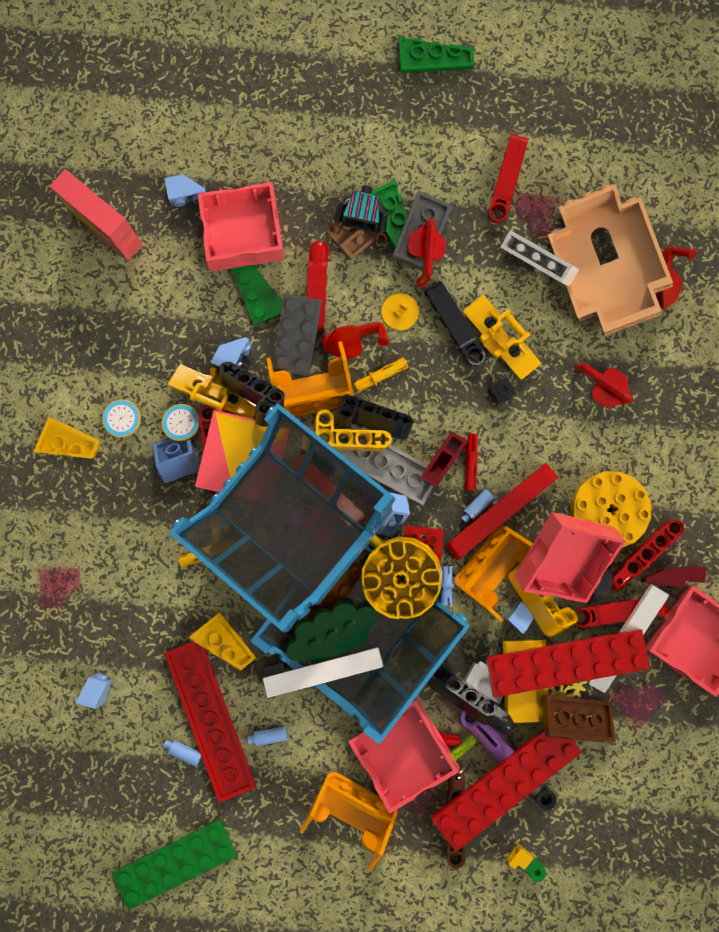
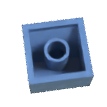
(175, 459)

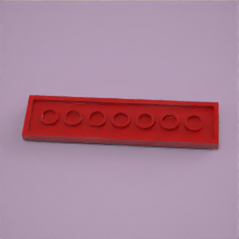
(567, 663)
(210, 721)
(503, 787)

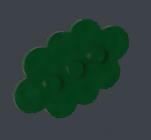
(331, 632)

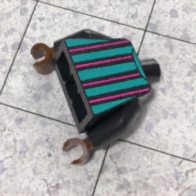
(362, 212)

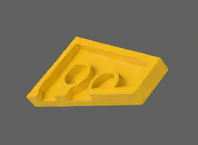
(65, 440)
(223, 642)

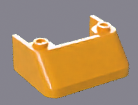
(314, 392)
(491, 565)
(355, 807)

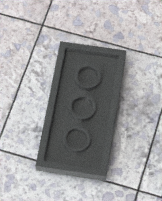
(422, 209)
(297, 334)

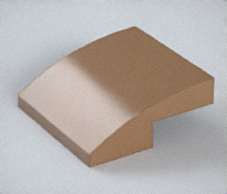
(355, 243)

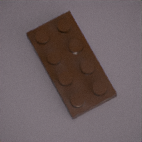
(339, 590)
(578, 719)

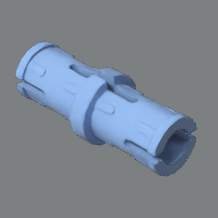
(446, 587)

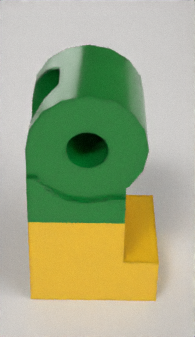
(528, 862)

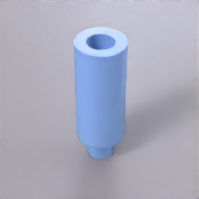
(477, 506)
(268, 736)
(183, 752)

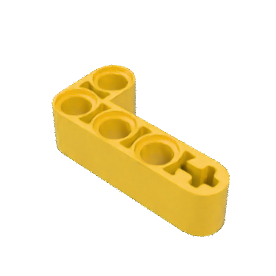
(352, 435)
(545, 610)

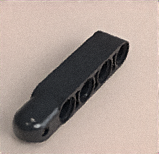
(455, 322)
(473, 709)

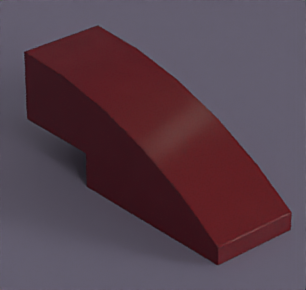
(444, 459)
(676, 576)

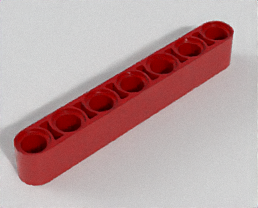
(501, 511)

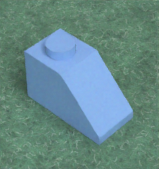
(395, 516)
(519, 617)
(94, 691)

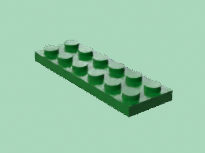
(174, 864)

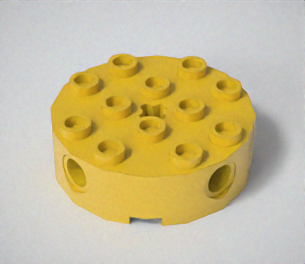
(615, 491)
(415, 592)

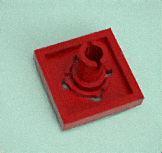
(432, 538)

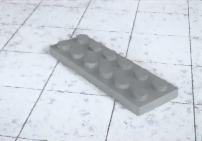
(390, 468)

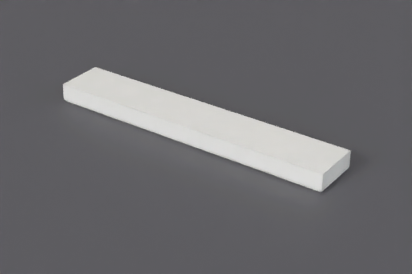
(639, 619)
(322, 672)

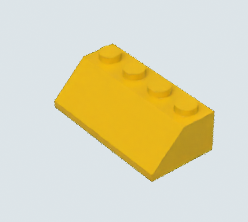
(526, 705)

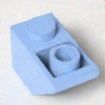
(182, 190)
(232, 352)

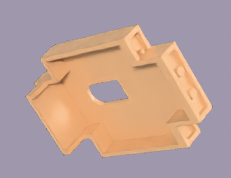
(621, 289)

